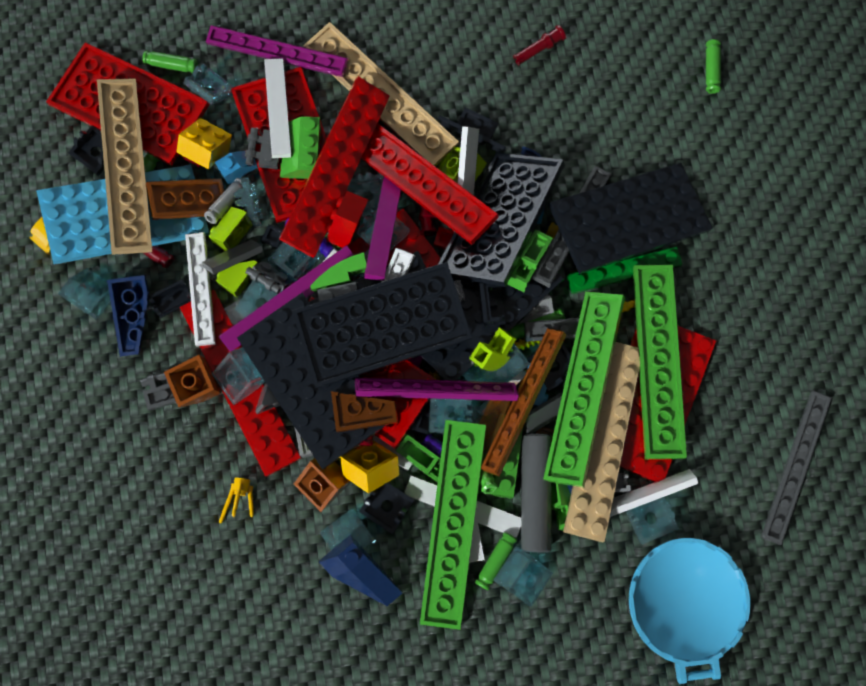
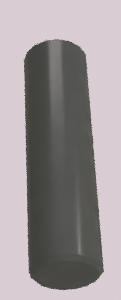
(535, 494)

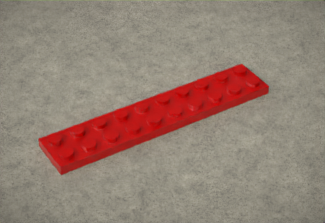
(334, 167)
(428, 185)
(264, 430)

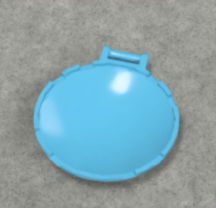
(689, 604)

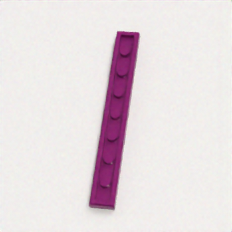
(273, 49)
(383, 231)
(302, 285)
(436, 389)

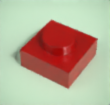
(443, 238)

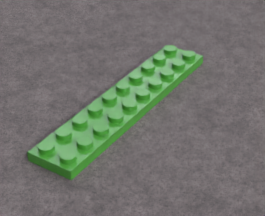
(659, 362)
(584, 389)
(452, 524)

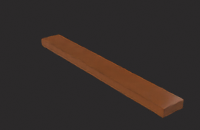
(520, 409)

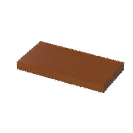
(182, 197)

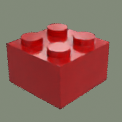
(345, 219)

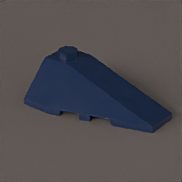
(129, 308)
(356, 568)

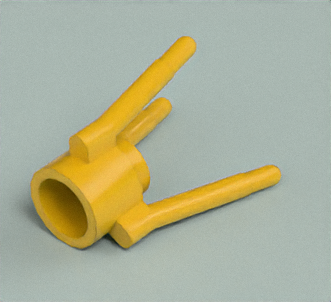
(239, 488)

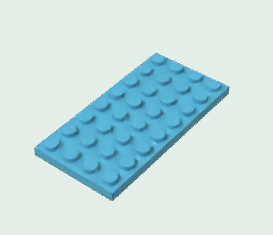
(79, 219)

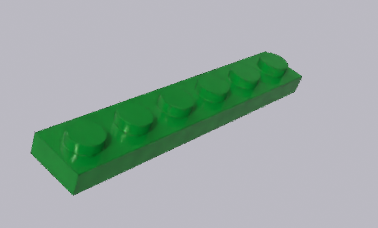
(620, 270)

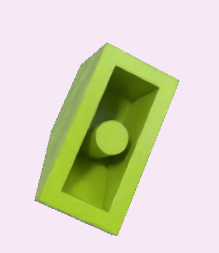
(234, 278)

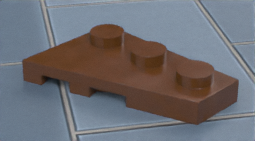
(360, 412)

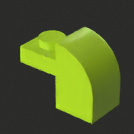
(495, 354)

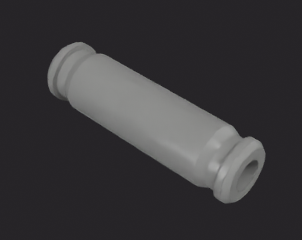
(223, 203)

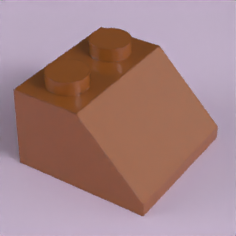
(192, 382)
(321, 485)

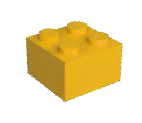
(204, 143)
(370, 466)

